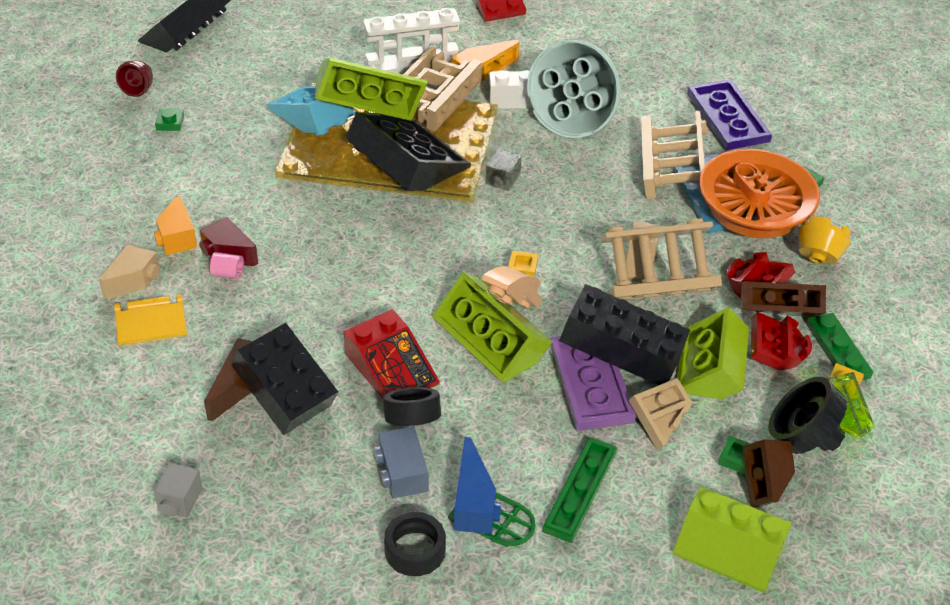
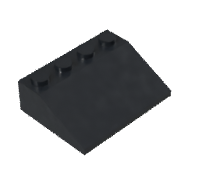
(405, 150)

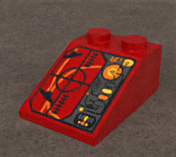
(388, 354)

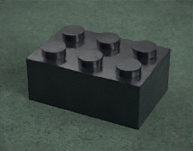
(284, 378)

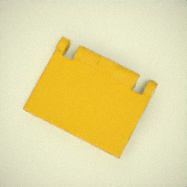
(150, 320)

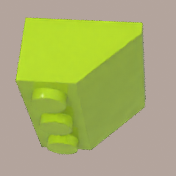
(715, 356)
(732, 539)

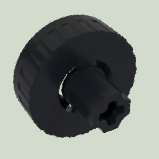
(810, 416)

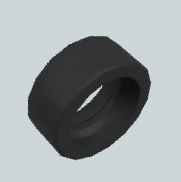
(412, 406)
(415, 564)

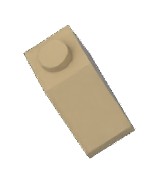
(633, 259)
(129, 272)

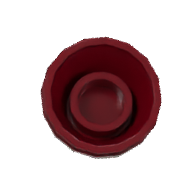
(134, 77)

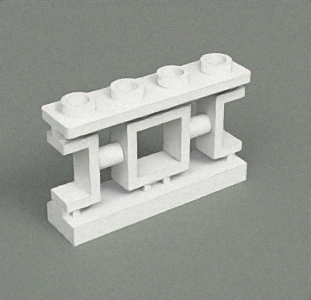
(405, 26)

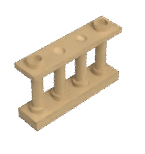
(652, 148)
(650, 285)

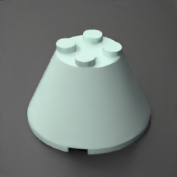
(573, 88)

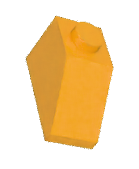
(175, 228)

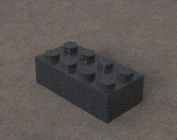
(625, 335)

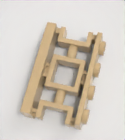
(453, 81)

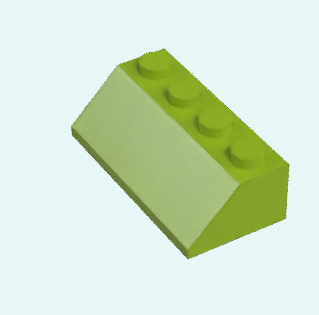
(369, 88)
(490, 329)

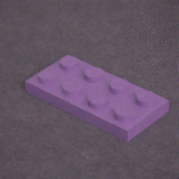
(592, 388)

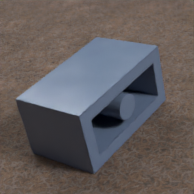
(402, 461)

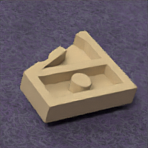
(661, 410)

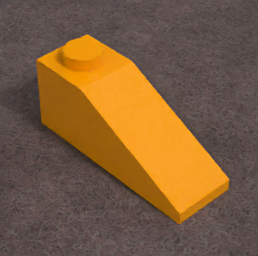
(493, 56)

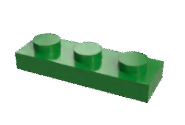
(838, 344)

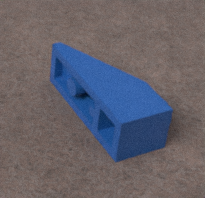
(476, 494)

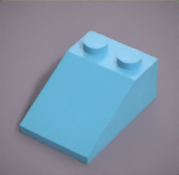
(308, 113)

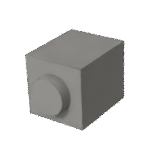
(178, 490)

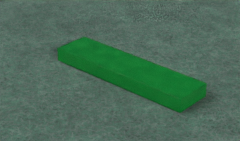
(579, 490)

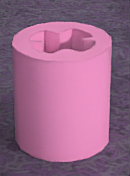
(226, 265)

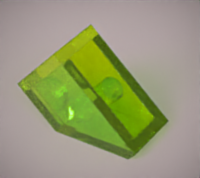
(857, 417)

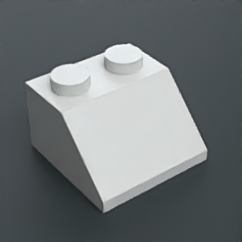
(509, 89)

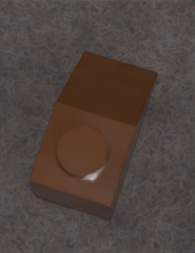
(768, 470)

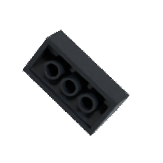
(183, 23)

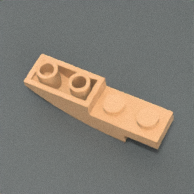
(513, 286)

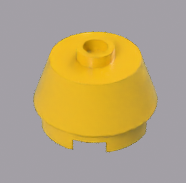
(823, 241)

